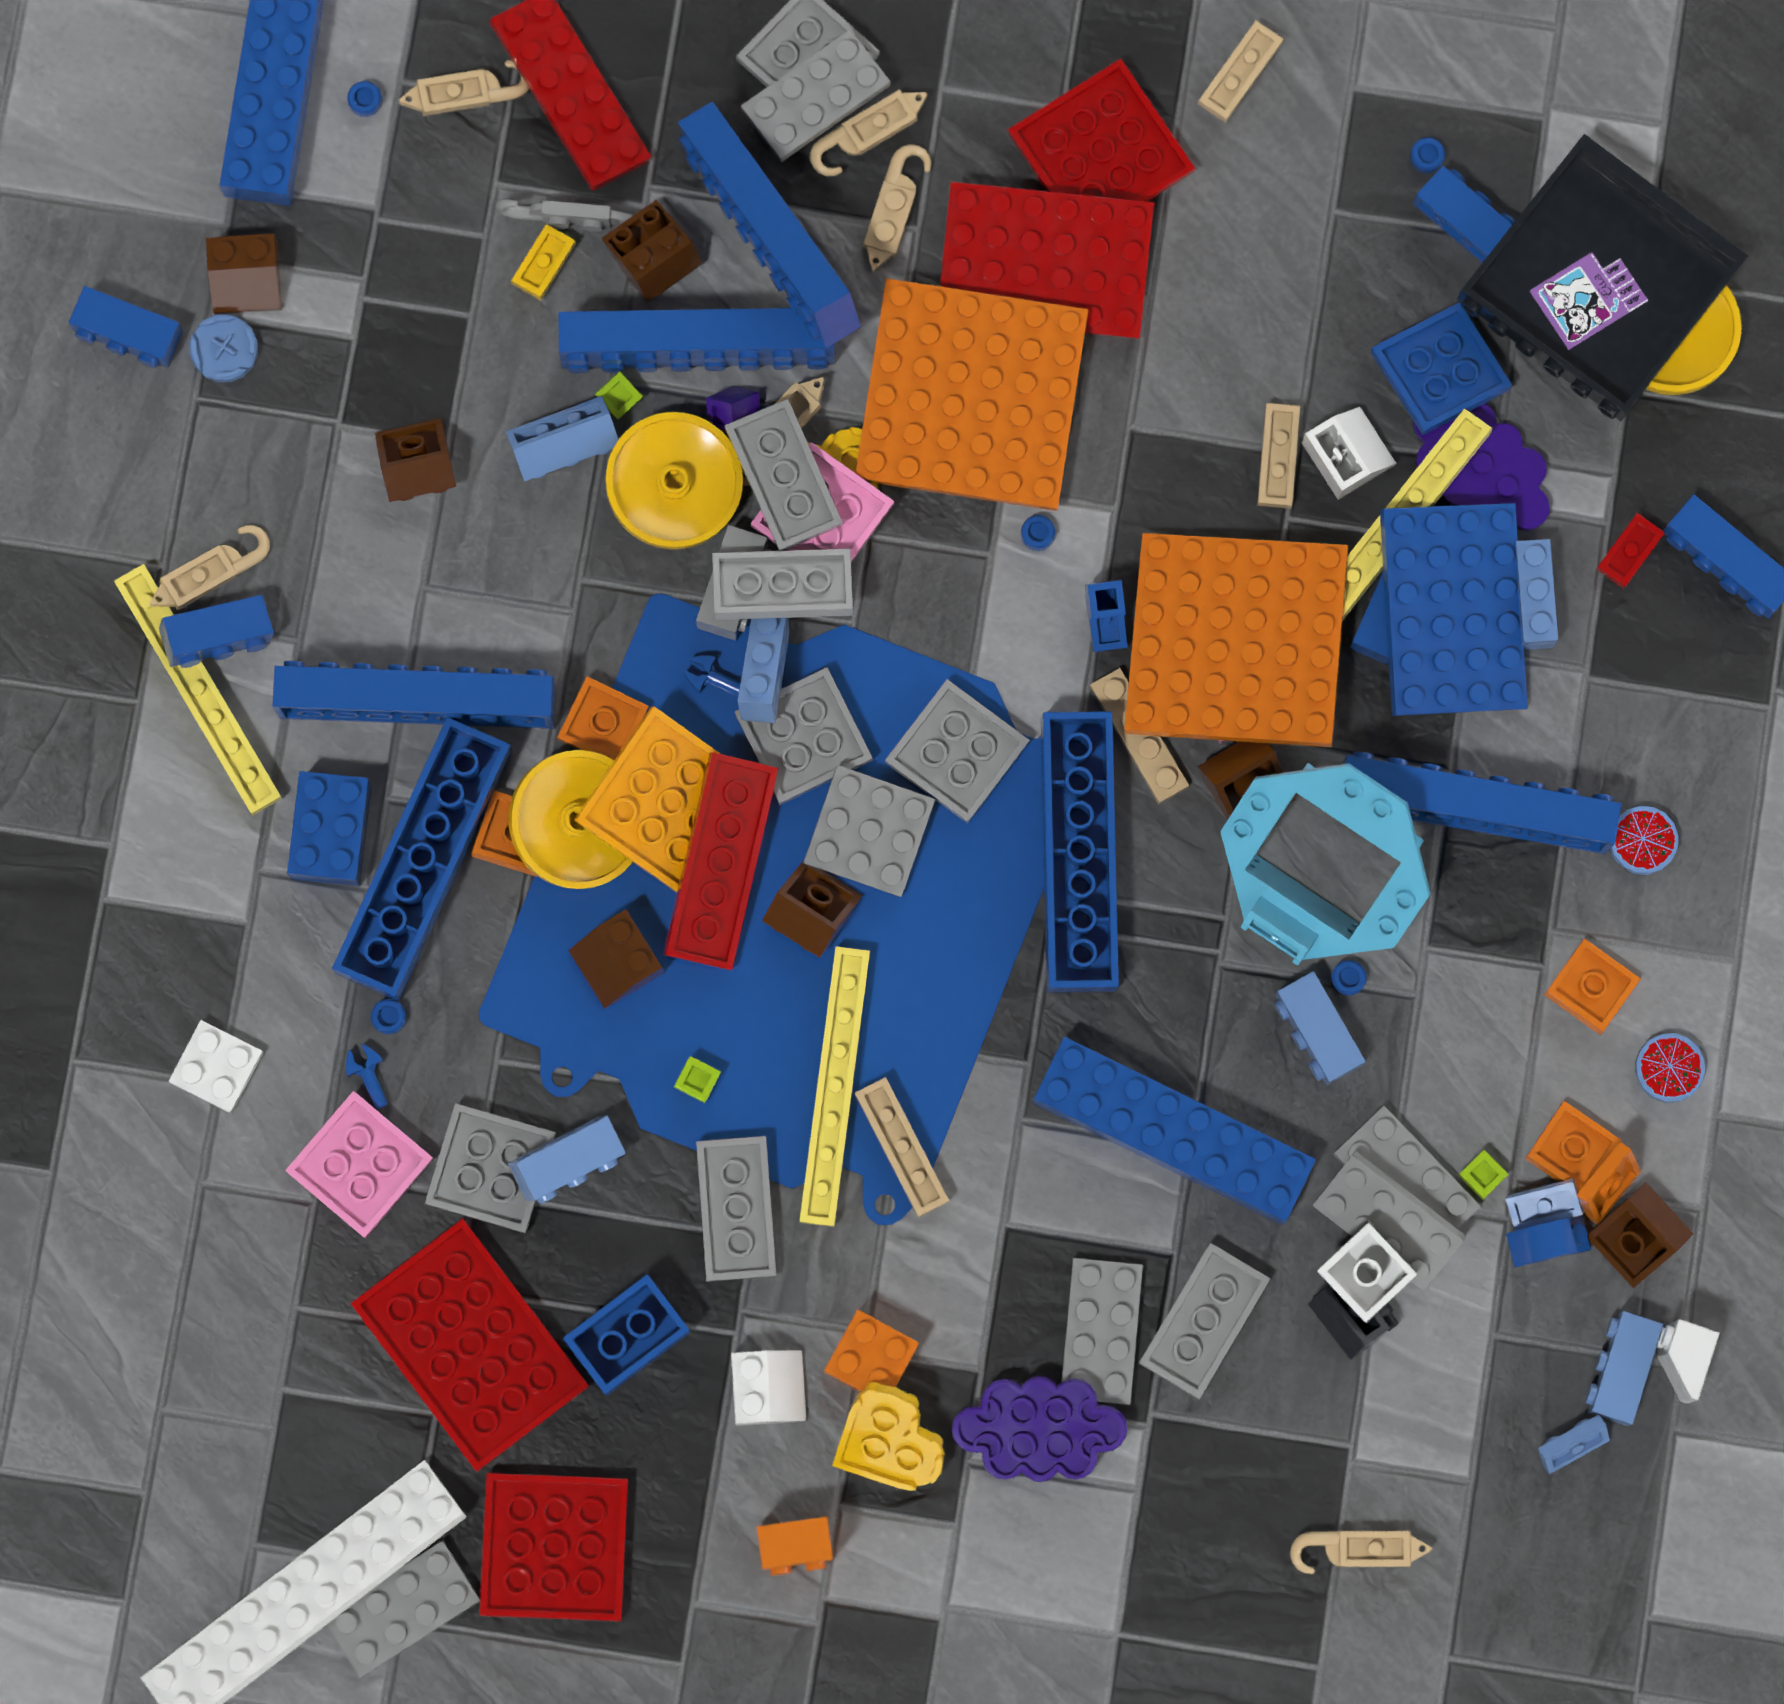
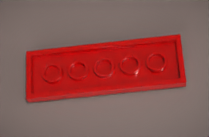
(570, 91)
(720, 861)

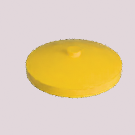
(1704, 351)
(674, 480)
(545, 826)

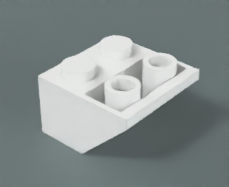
(1347, 451)

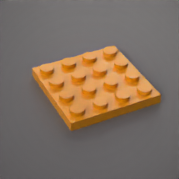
(650, 797)

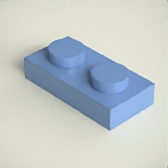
(1544, 1204)
(1577, 1442)

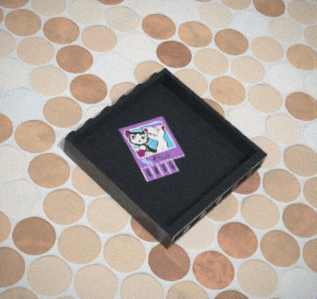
(1601, 278)

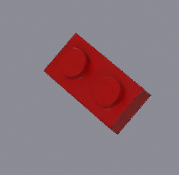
(1630, 551)

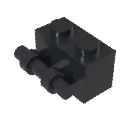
(1347, 1326)

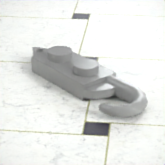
(562, 214)

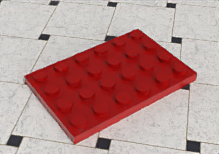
(1051, 251)
(470, 1345)

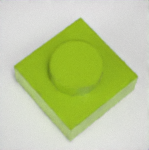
(618, 395)
(697, 1079)
(1483, 1174)

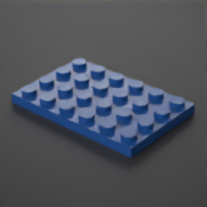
(1453, 609)

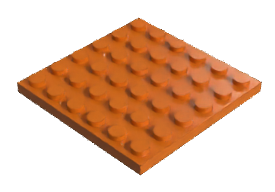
(971, 394)
(1236, 640)

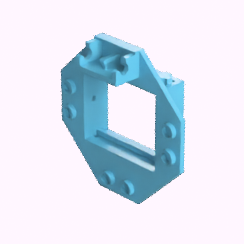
(1291, 913)

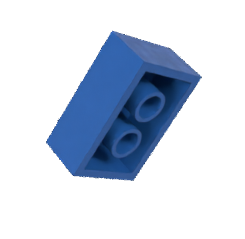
(329, 828)
(627, 1335)

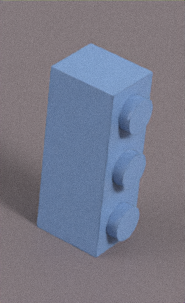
(563, 438)
(1536, 594)
(763, 669)
(1318, 1029)
(567, 1159)
(1623, 1368)

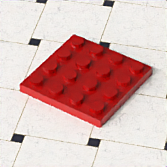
(1102, 141)
(554, 1547)

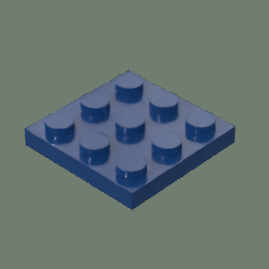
(1441, 368)

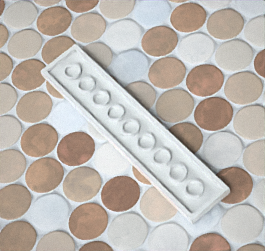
(308, 1592)

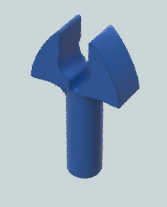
(713, 677)
(368, 1075)

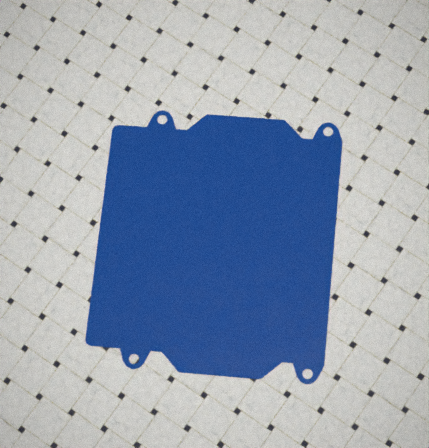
(933, 952)

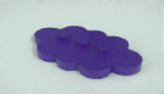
(1497, 472)
(1039, 1429)

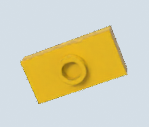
(543, 262)

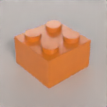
(870, 1354)
(795, 1544)

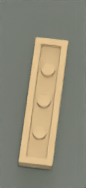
(1146, 751)
(901, 1147)

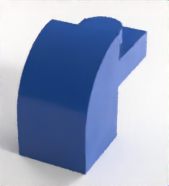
(1106, 615)
(1548, 1241)

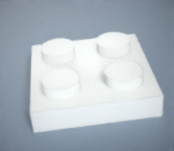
(216, 1066)

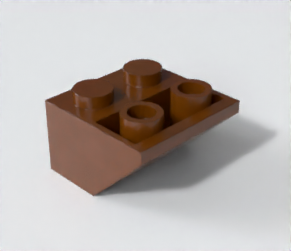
(652, 250)

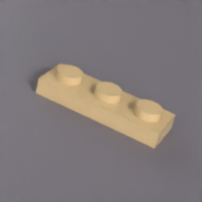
(1240, 71)
(1278, 455)

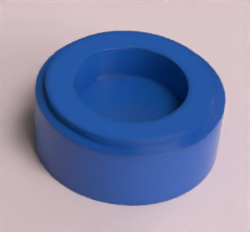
(364, 99)
(1427, 155)
(1037, 533)
(1348, 978)
(388, 1016)

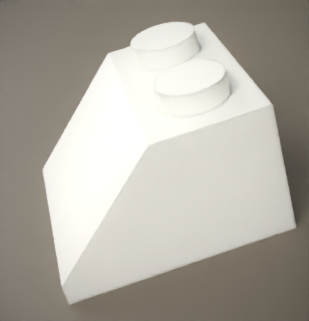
(1367, 1272)
(1686, 1357)
(768, 1387)

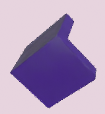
(731, 406)

